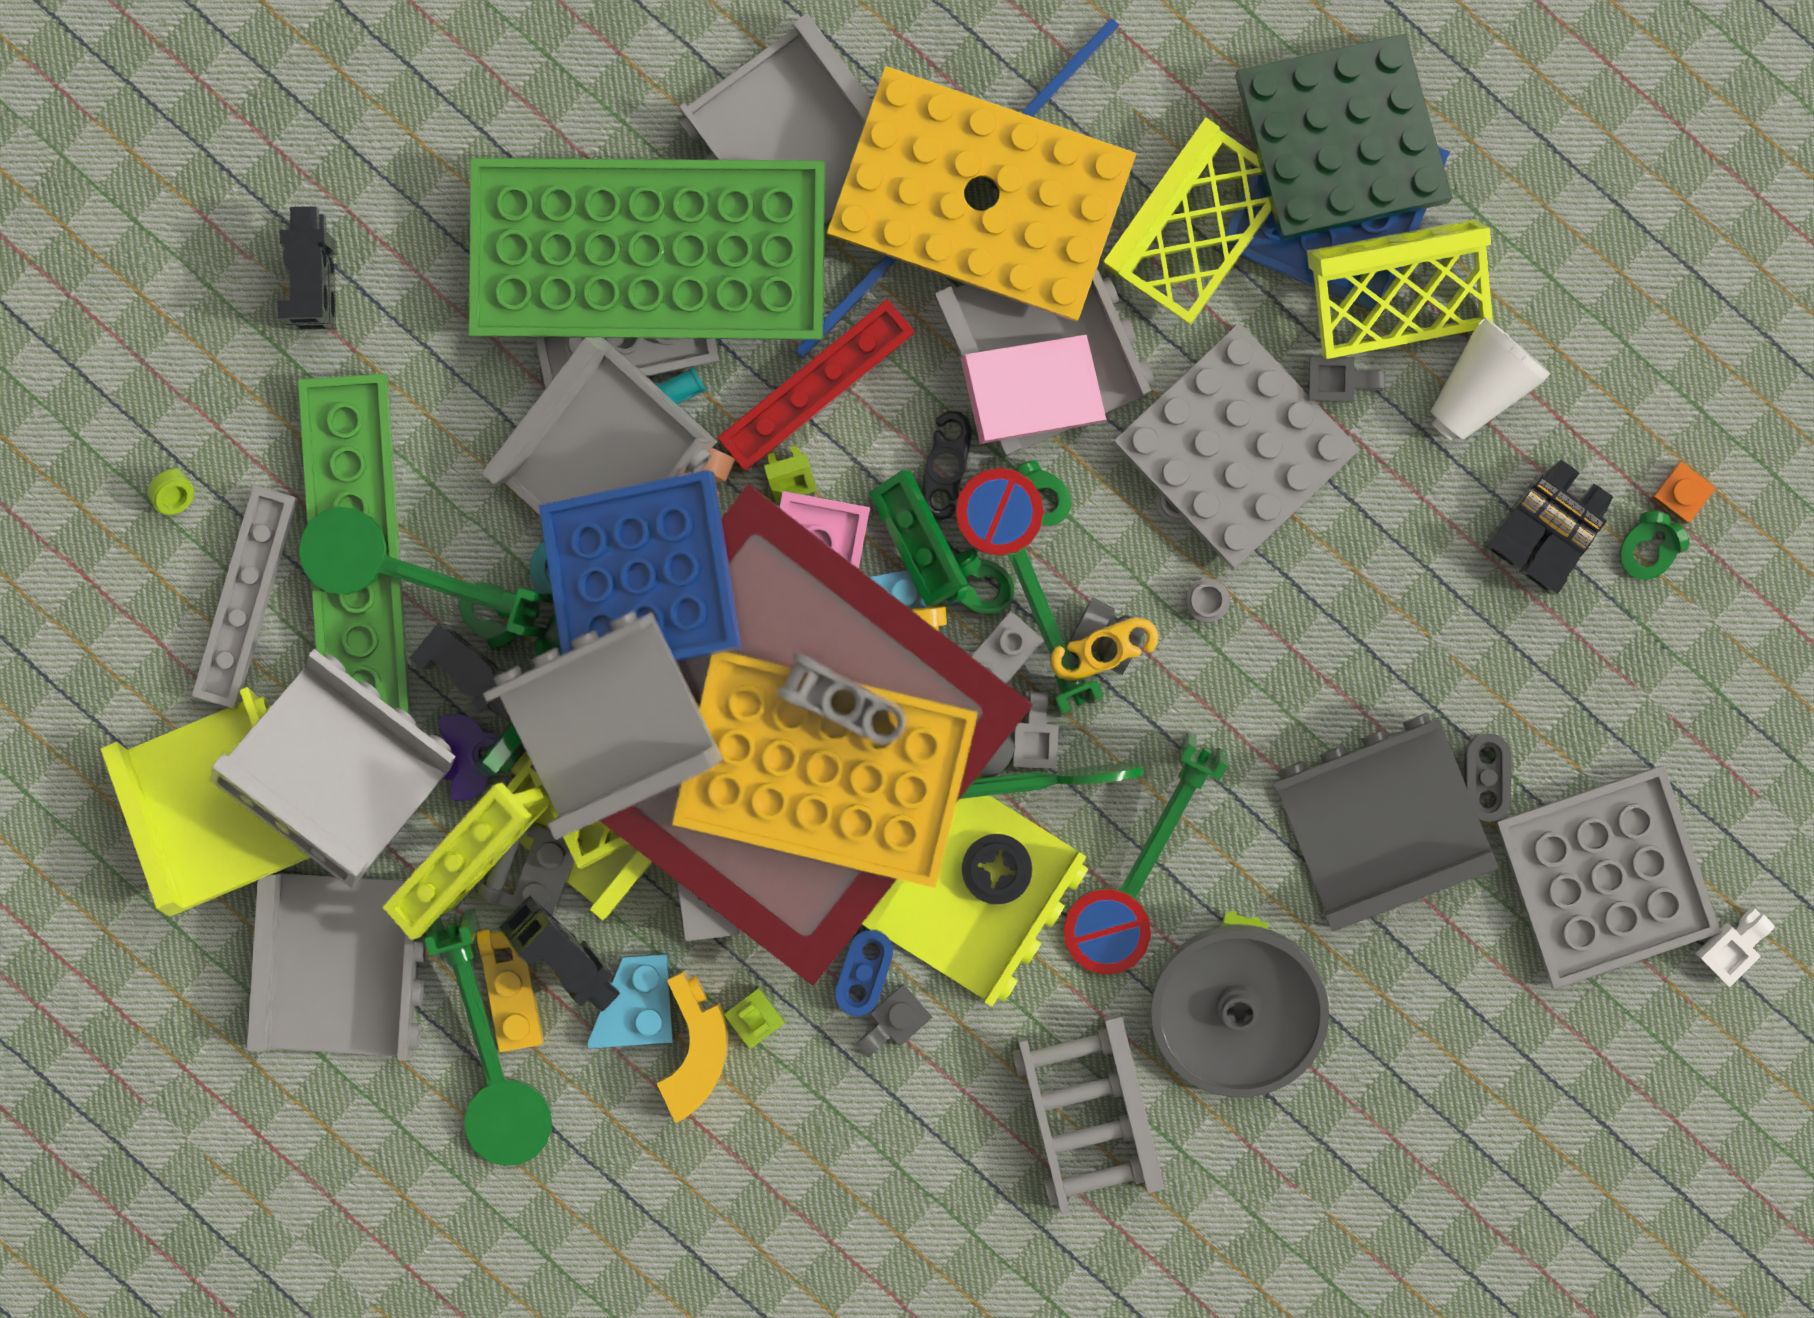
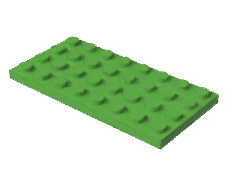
(647, 248)

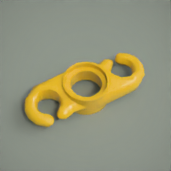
(1088, 664)

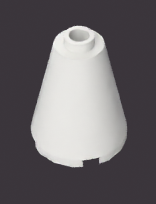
(1485, 381)

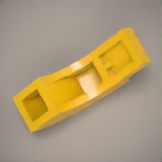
(708, 1047)

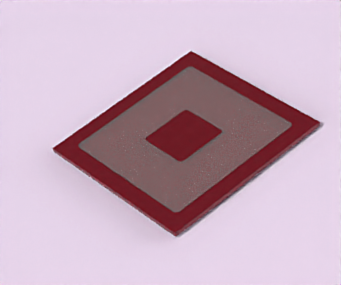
(811, 601)

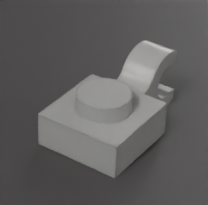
(1035, 739)

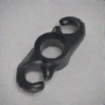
(959, 448)

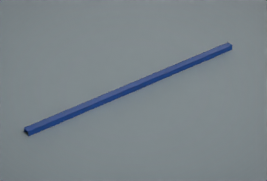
(1031, 110)

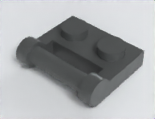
(542, 875)

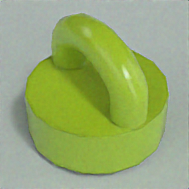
(171, 492)

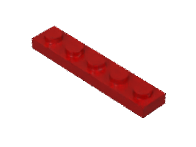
(816, 385)

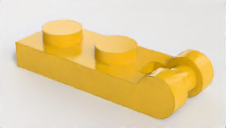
(509, 994)

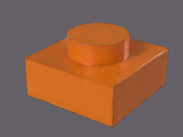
(1683, 493)

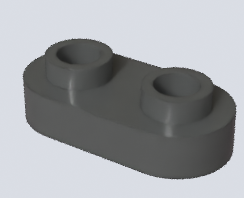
(1488, 777)

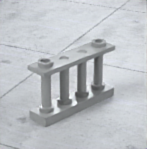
(1131, 1125)

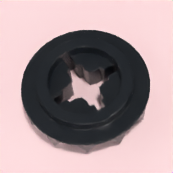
(1008, 887)

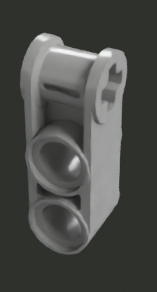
(818, 694)

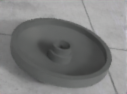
(1240, 1011)

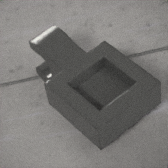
(1336, 379)
(898, 1018)

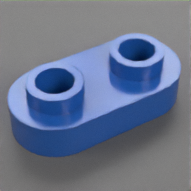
(864, 971)

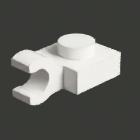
(1732, 950)

